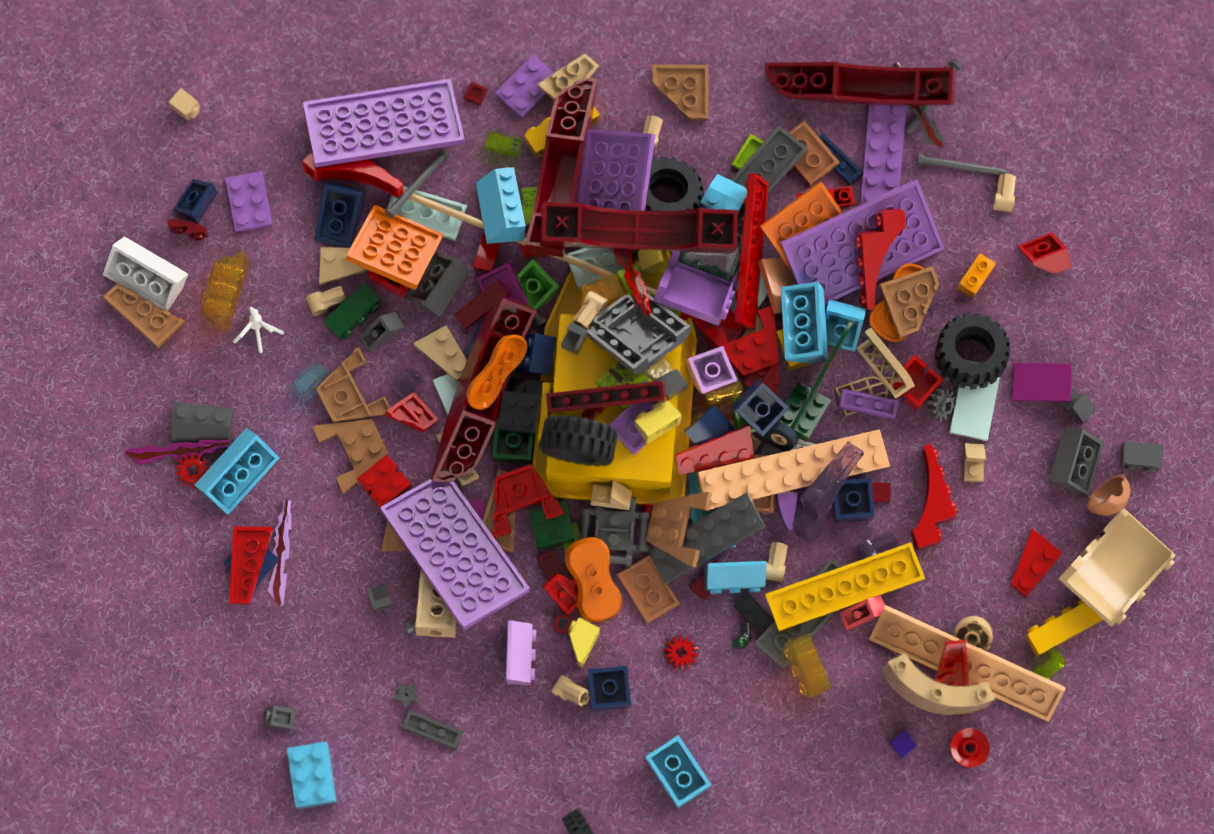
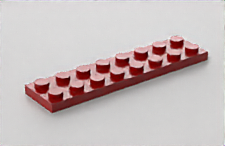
(752, 251)

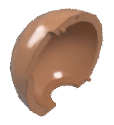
(1110, 496)

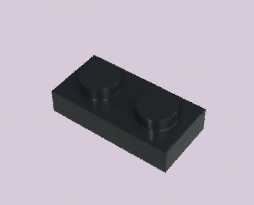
(754, 613)

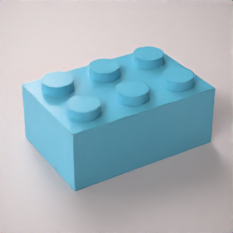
(678, 771)
(311, 775)

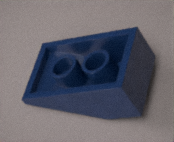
(339, 214)

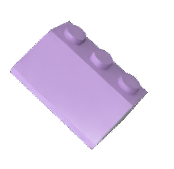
(520, 653)

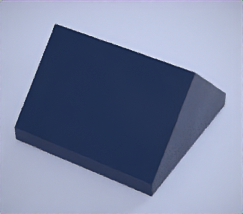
(196, 200)

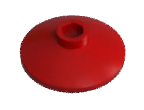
(979, 743)

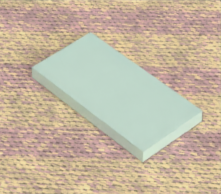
(432, 218)
(974, 411)

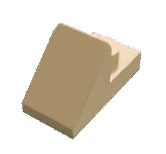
(974, 462)
(612, 497)

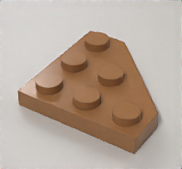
(684, 87)
(909, 299)

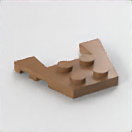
(342, 396)
(361, 444)
(669, 525)

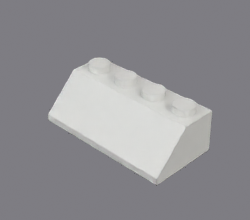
(144, 273)

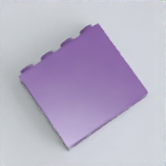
(695, 291)

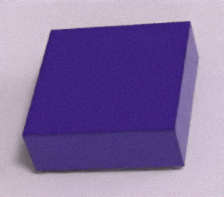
(902, 744)

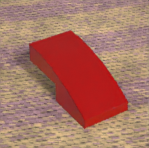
(486, 255)

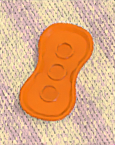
(880, 318)
(504, 359)
(597, 594)

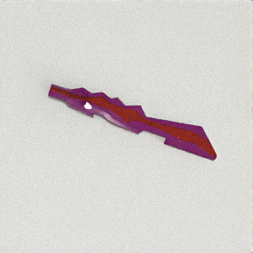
(178, 450)

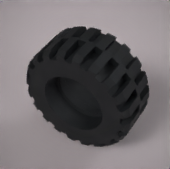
(679, 176)
(978, 329)
(578, 440)

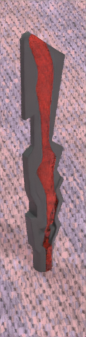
(930, 130)

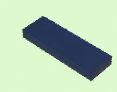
(846, 169)

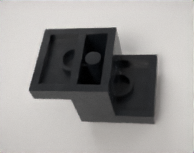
(521, 406)

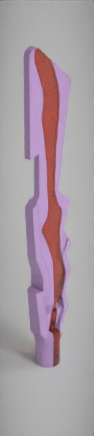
(278, 580)

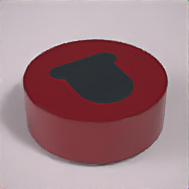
(562, 623)

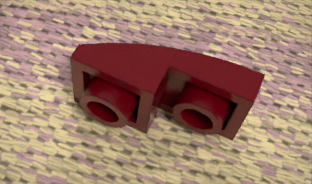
(194, 230)

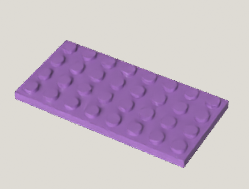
(383, 123)
(829, 251)
(455, 551)

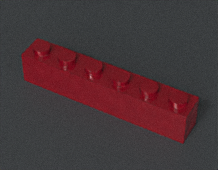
(606, 396)

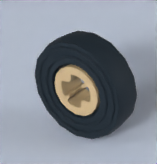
(781, 436)

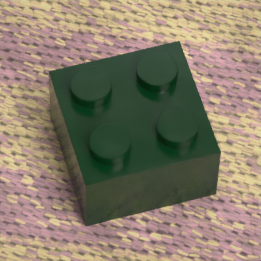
(512, 446)
(553, 531)

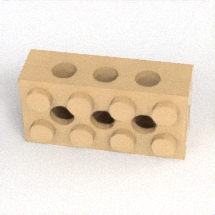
(426, 622)

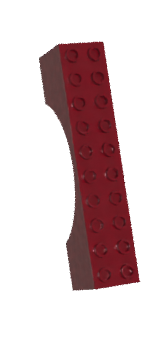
(607, 228)

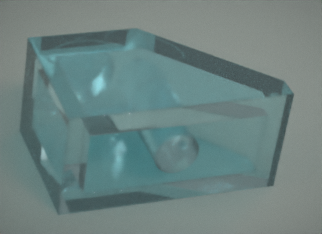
(309, 380)

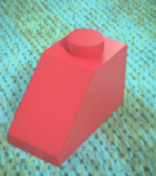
(862, 612)

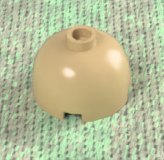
(975, 632)

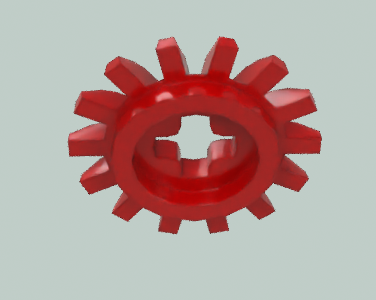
(189, 463)
(675, 656)

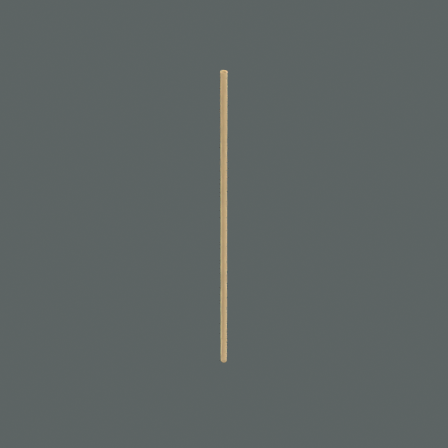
(479, 223)

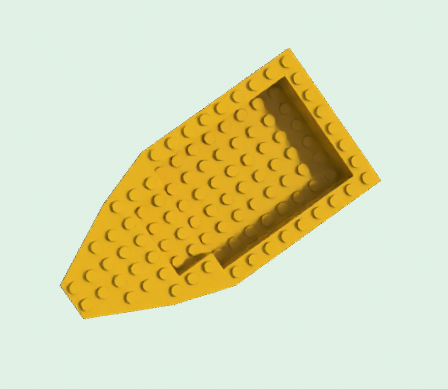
(653, 470)

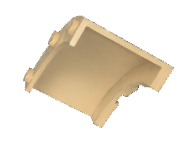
(1117, 567)
(931, 695)

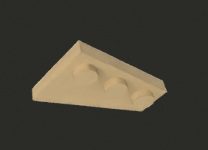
(576, 70)
(334, 266)
(444, 351)

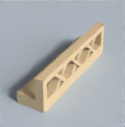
(893, 364)

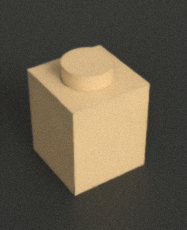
(184, 104)

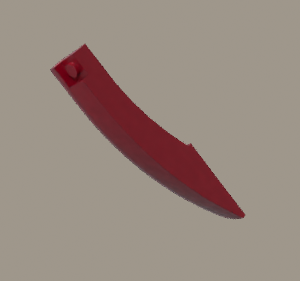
(863, 84)
(562, 157)
(467, 428)

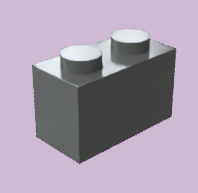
(1141, 456)

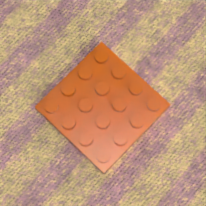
(801, 214)
(394, 247)

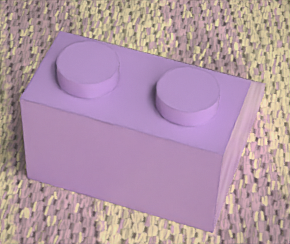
(710, 370)

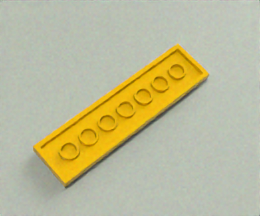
(844, 586)

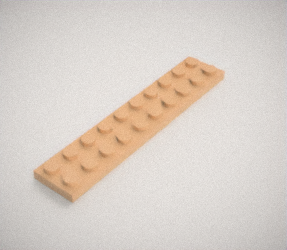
(788, 469)
(1004, 678)

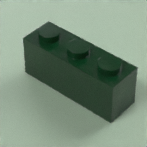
(353, 312)

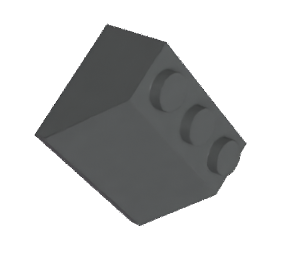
(438, 284)
(201, 422)
(1076, 461)

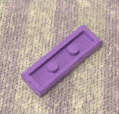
(868, 404)

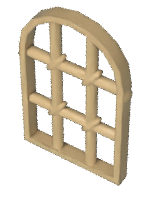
(867, 386)

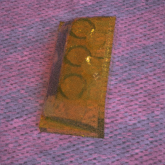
(224, 290)

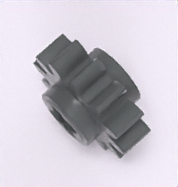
(940, 403)

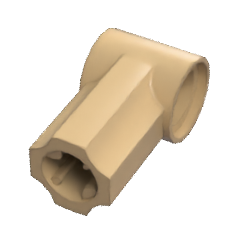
(653, 126)
(1004, 197)
(321, 301)
(592, 306)
(775, 565)
(571, 691)

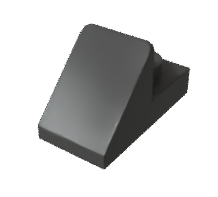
(1079, 406)

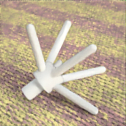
(256, 323)

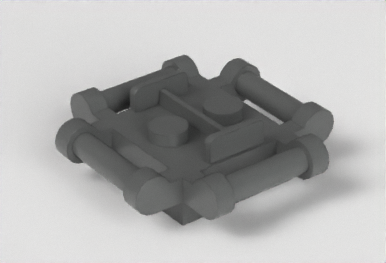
(617, 530)

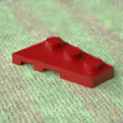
(1034, 563)
(953, 665)

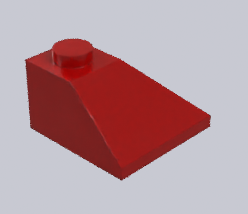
(1047, 253)

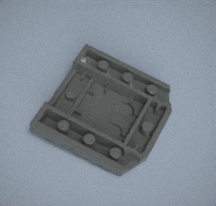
(635, 338)

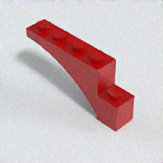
(360, 171)
(871, 251)
(938, 504)

